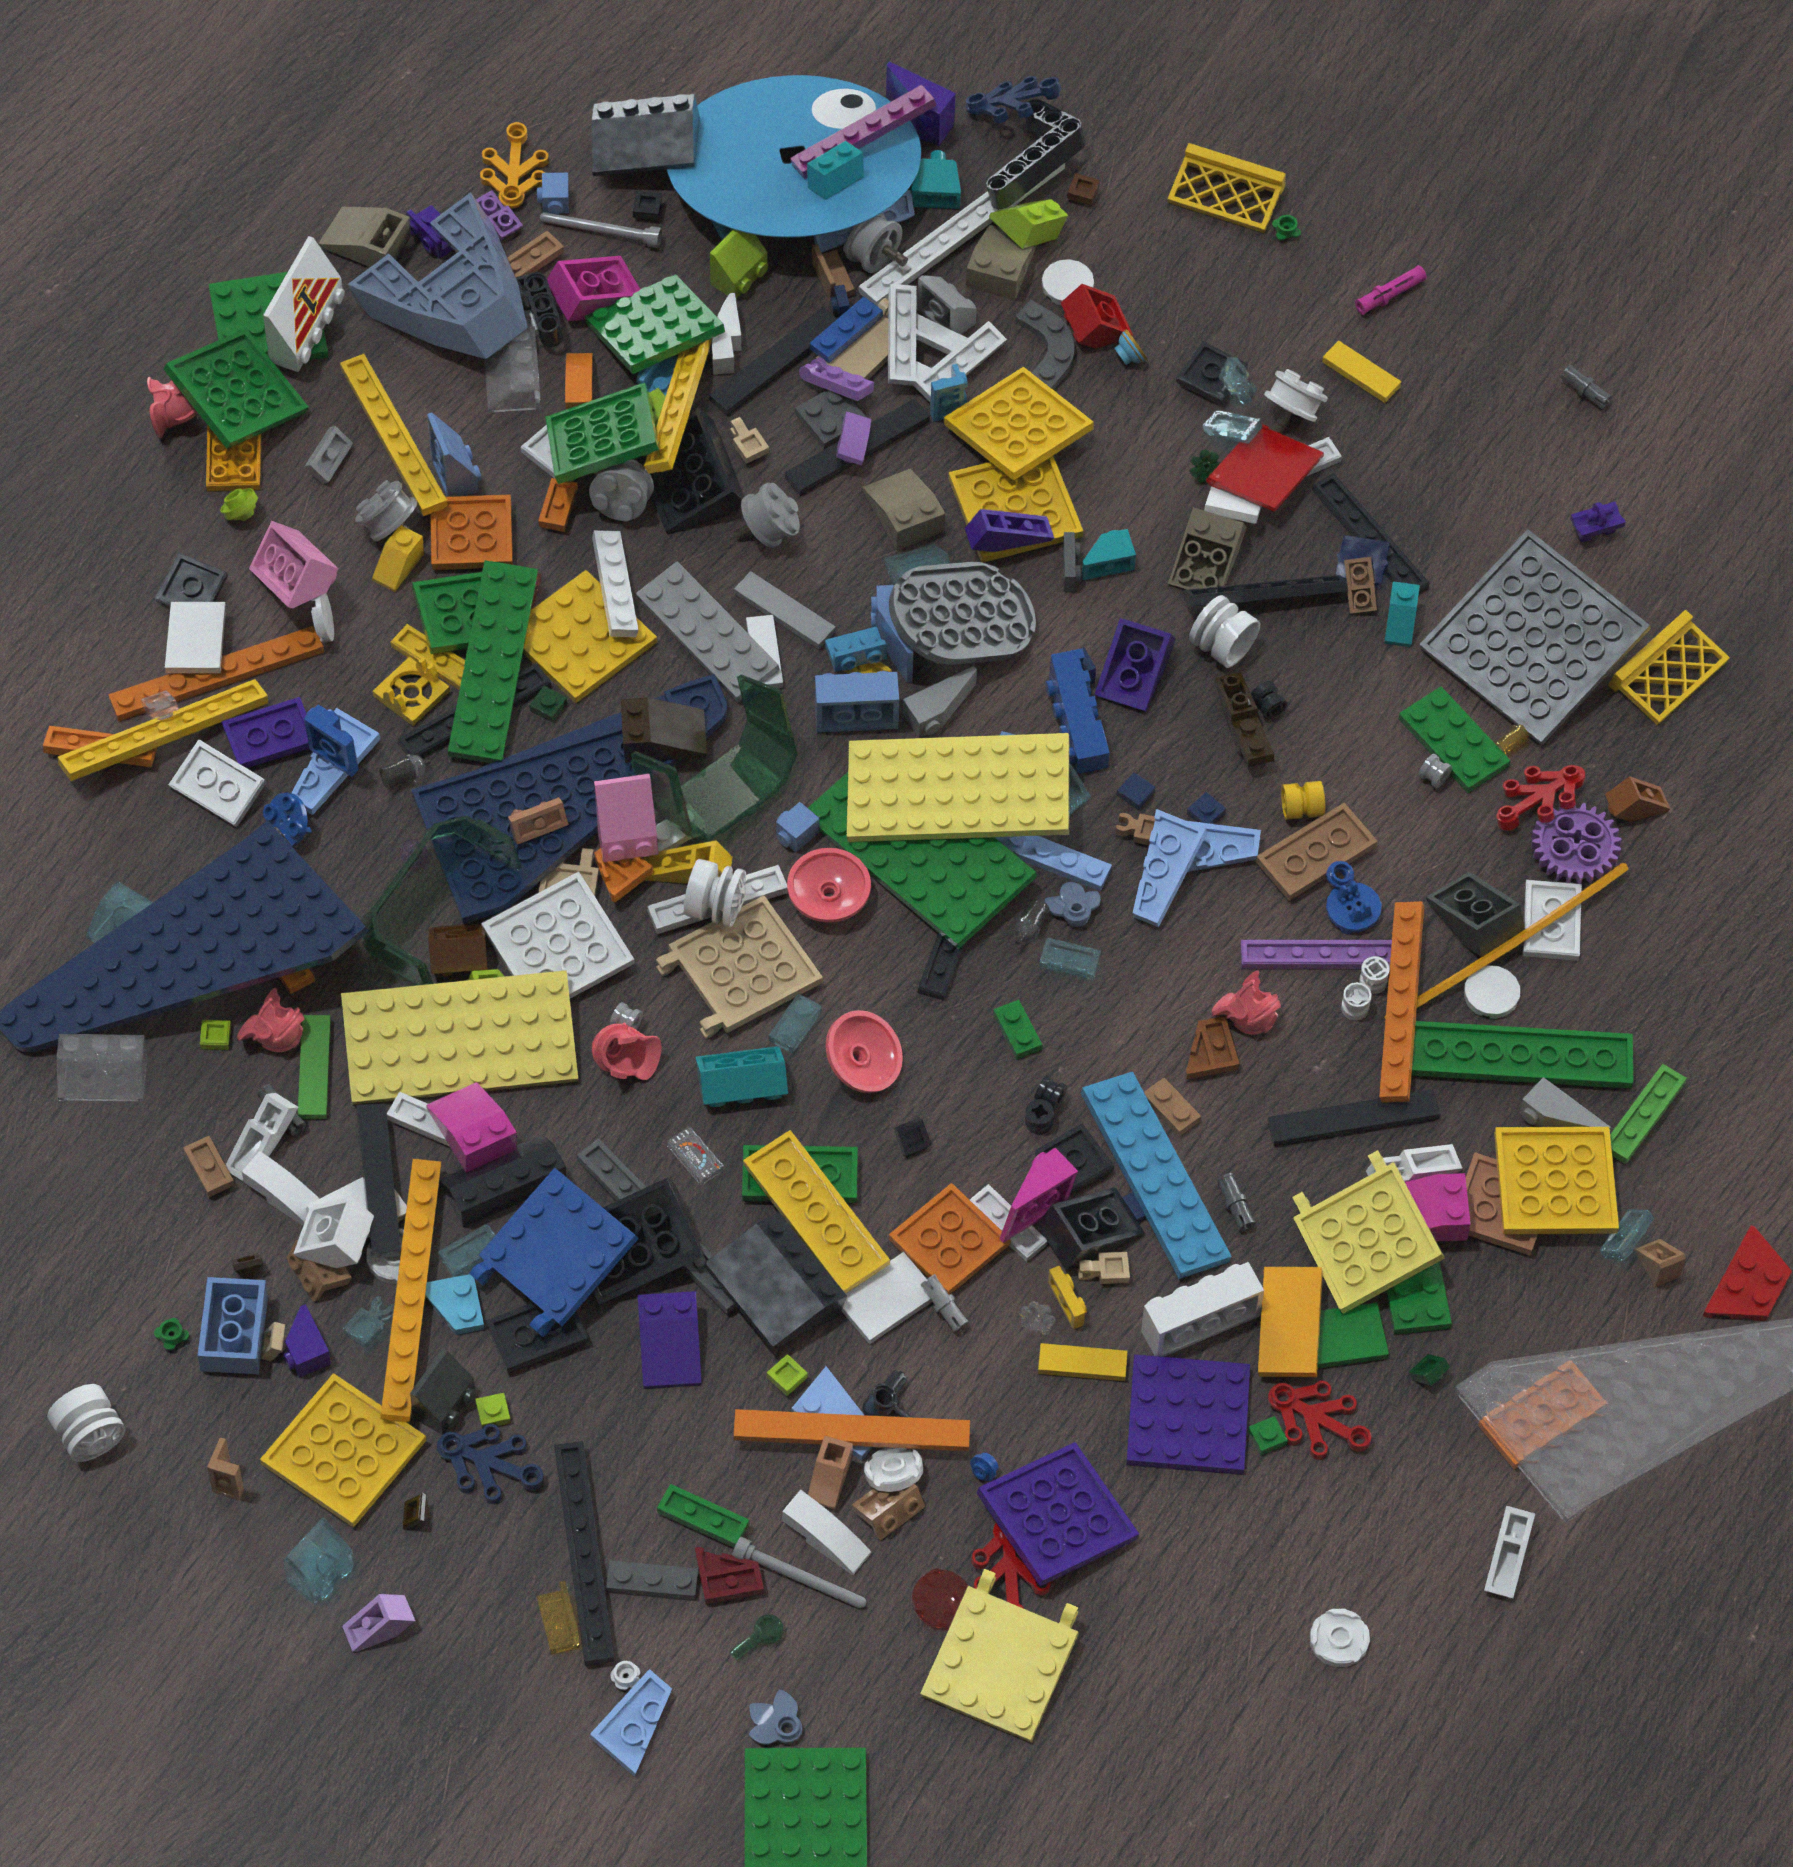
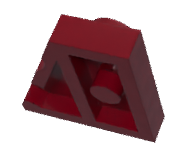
(727, 1577)

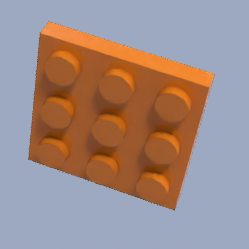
(472, 532)
(949, 1238)

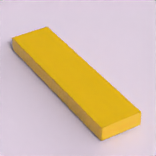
(414, 644)

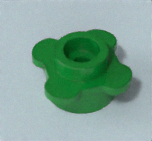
(1289, 222)
(168, 1326)

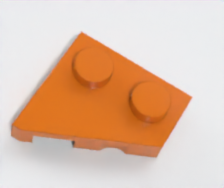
(623, 874)

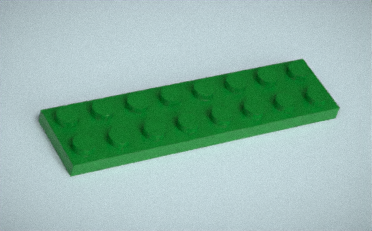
(492, 662)
(1523, 1054)

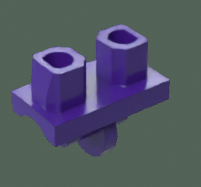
(1597, 520)

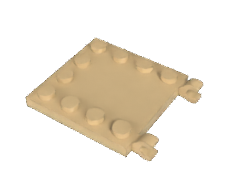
(742, 967)

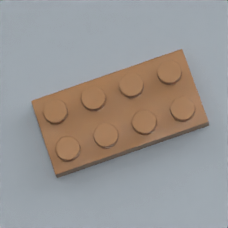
(1306, 855)

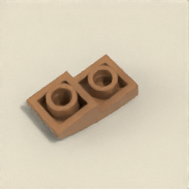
(1360, 585)

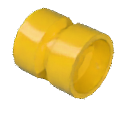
(1303, 800)

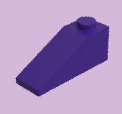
(1006, 530)

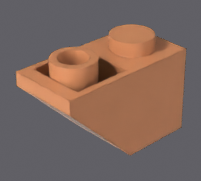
(830, 1471)

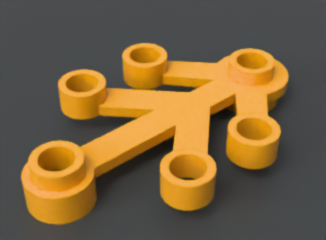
(514, 171)

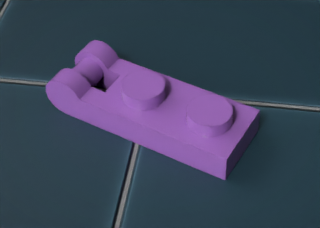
(836, 379)

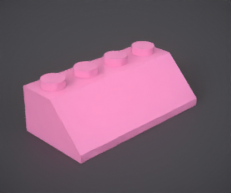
(292, 566)

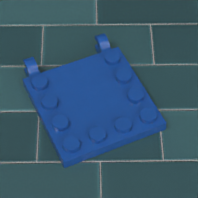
(556, 1249)

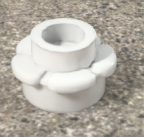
(622, 1668)

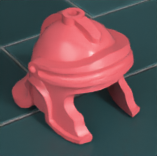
(169, 406)
(1249, 1007)
(274, 1026)
(626, 1052)

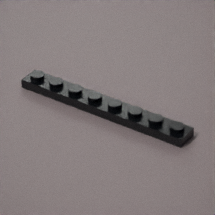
(584, 1553)

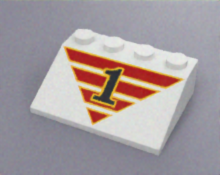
(302, 307)

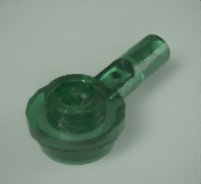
(767, 1630)

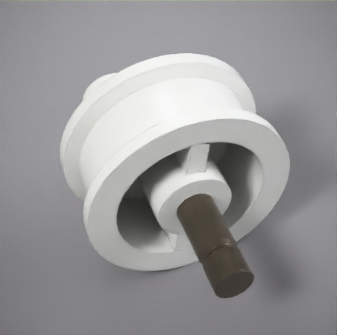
(1294, 398)

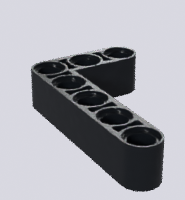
(1059, 141)
(539, 299)

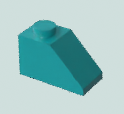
(1109, 555)
(1401, 614)

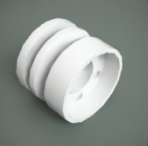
(1224, 631)
(708, 891)
(86, 1422)

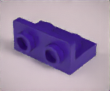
(422, 229)

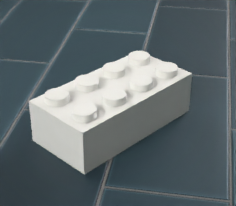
(1202, 1309)

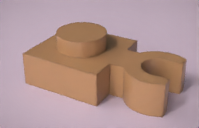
(1139, 828)

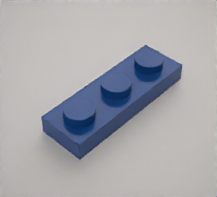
(846, 329)

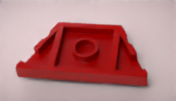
(1750, 1281)

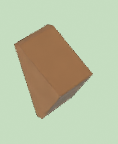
(1661, 1261)

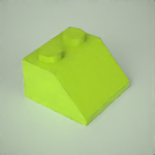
(1031, 222)
(737, 262)

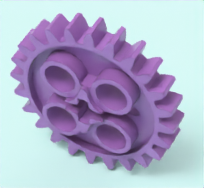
(1576, 844)

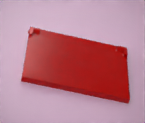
(1265, 468)

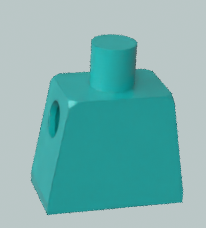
(937, 183)

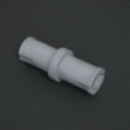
(944, 1303)

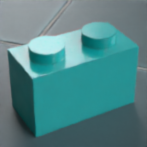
(835, 170)

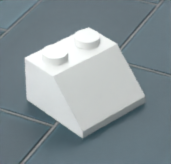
(334, 1233)

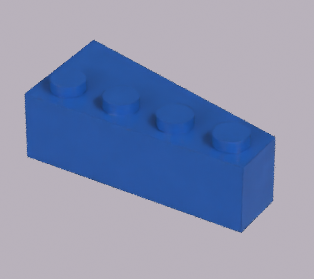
(1077, 711)

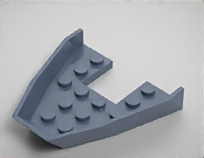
(464, 303)

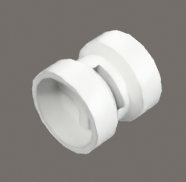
(1374, 974)
(1356, 1001)

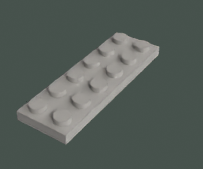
(706, 629)

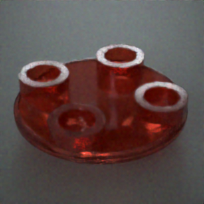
(938, 1597)

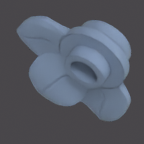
(1074, 904)
(772, 1718)

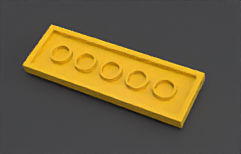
(816, 1211)

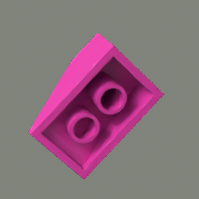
(590, 284)
(473, 1126)
(1045, 1184)
(1443, 1205)

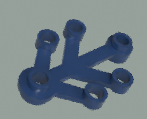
(1011, 96)
(486, 1459)

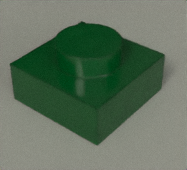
(548, 704)
(1429, 1369)

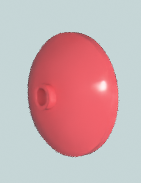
(829, 872)
(874, 1046)

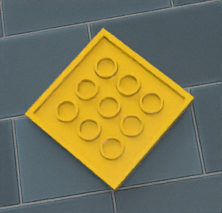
(1018, 423)
(1033, 493)
(573, 641)
(1556, 1180)
(342, 1450)

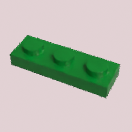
(702, 1515)

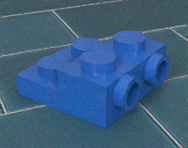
(329, 740)

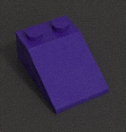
(934, 123)
(1134, 664)
(669, 1340)

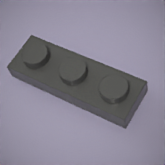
(652, 1580)

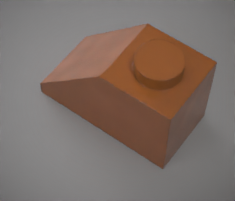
(1636, 800)

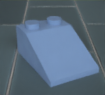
(452, 459)
(897, 649)

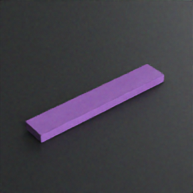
(1311, 953)

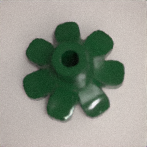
(1204, 465)

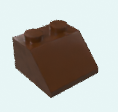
(457, 949)

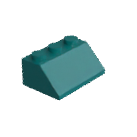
(742, 1076)

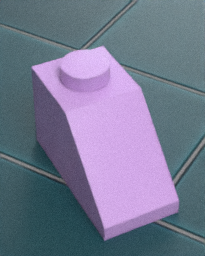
(378, 1621)

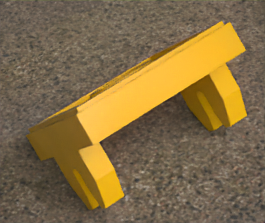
(397, 704)

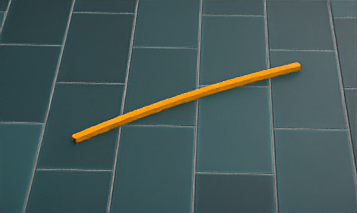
(1522, 936)

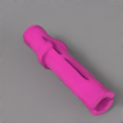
(1368, 303)

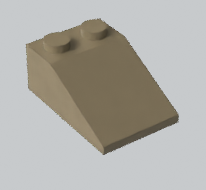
(998, 264)
(906, 508)

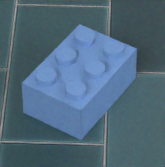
(856, 701)
(233, 1325)

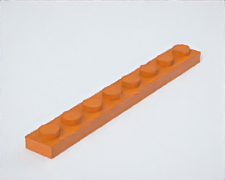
(234, 668)
(1401, 1002)

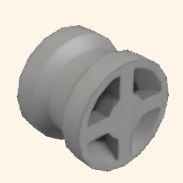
(1435, 770)
(623, 1014)

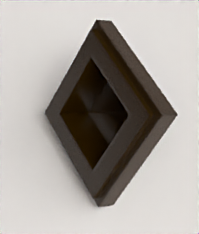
(247, 1265)
(415, 1511)

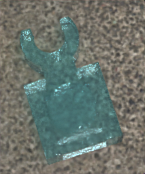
(1235, 379)
(367, 1324)

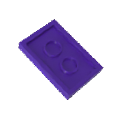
(267, 733)

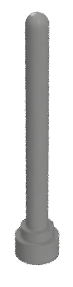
(650, 236)
(746, 1550)

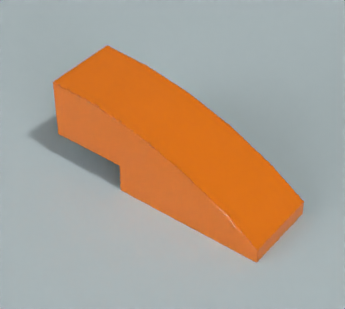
(578, 379)

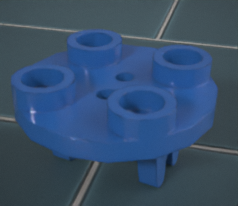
(289, 816)
(1359, 917)

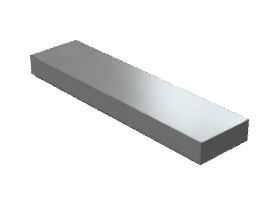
(784, 610)

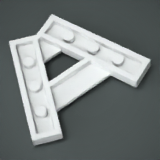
(907, 326)

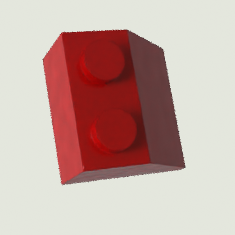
(1094, 316)

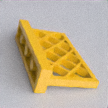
(1238, 171)
(1649, 656)

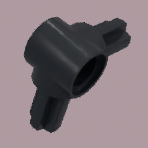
(887, 1396)

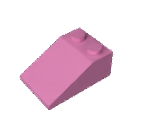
(626, 818)

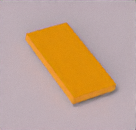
(233, 466)
(1290, 1322)

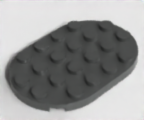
(961, 613)

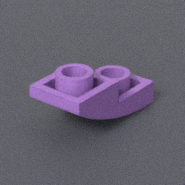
(500, 216)
(853, 438)

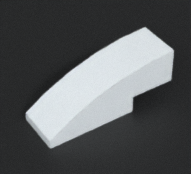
(729, 341)
(261, 1132)
(1424, 1162)
(278, 1187)
(825, 1532)
(1509, 1552)

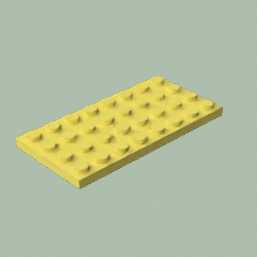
(958, 787)
(459, 1034)

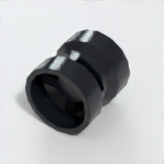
(1269, 700)

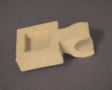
(748, 443)
(1110, 1268)

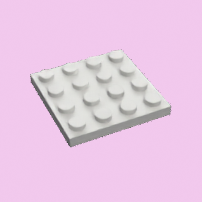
(560, 932)

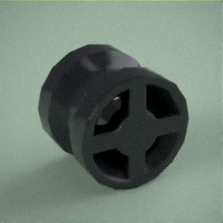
(1051, 1091)
(1044, 1121)

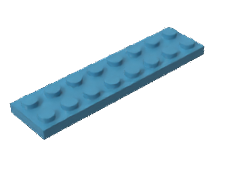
(1156, 1175)

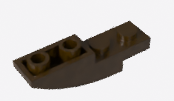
(1242, 720)

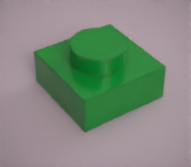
(1267, 1435)

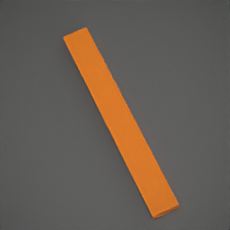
(855, 1429)

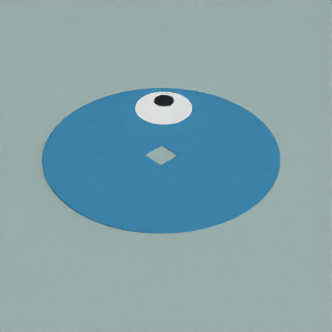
(741, 170)

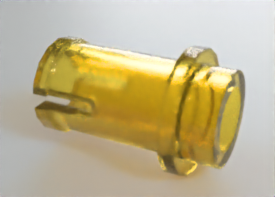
(1516, 735)

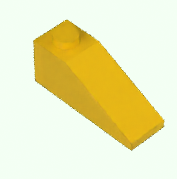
(677, 863)

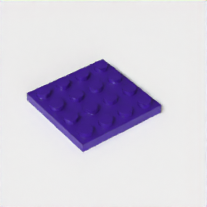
(1188, 1414)
(1057, 1513)

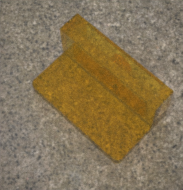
(559, 1620)

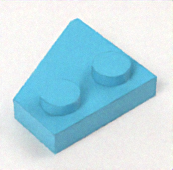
(457, 1303)

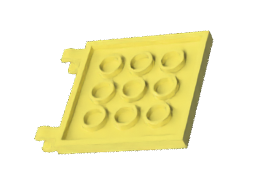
(1367, 1236)
(1000, 1661)

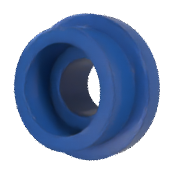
(1342, 867)
(984, 1466)

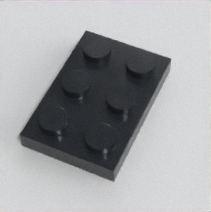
(522, 1346)

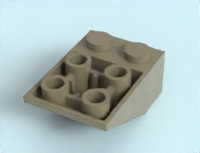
(367, 234)
(1207, 551)

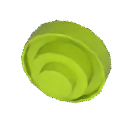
(239, 504)

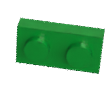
(1017, 1029)

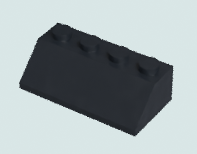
(501, 1181)

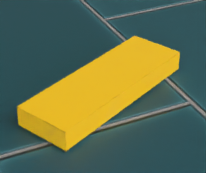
(1361, 371)
(1082, 1362)

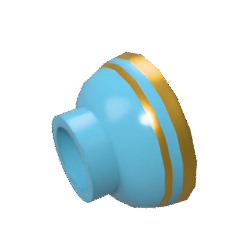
(1129, 349)

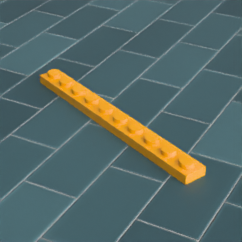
(410, 1290)

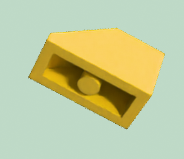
(398, 558)

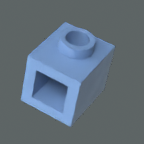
(554, 193)
(797, 827)

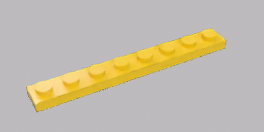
(677, 407)
(393, 434)
(160, 732)

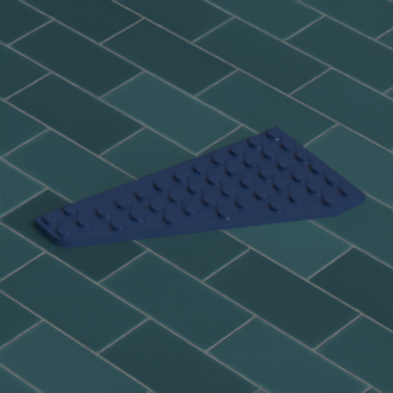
(550, 770)
(219, 931)

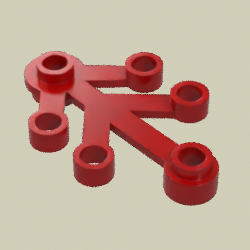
(1569, 778)
(1316, 1415)
(1008, 1565)

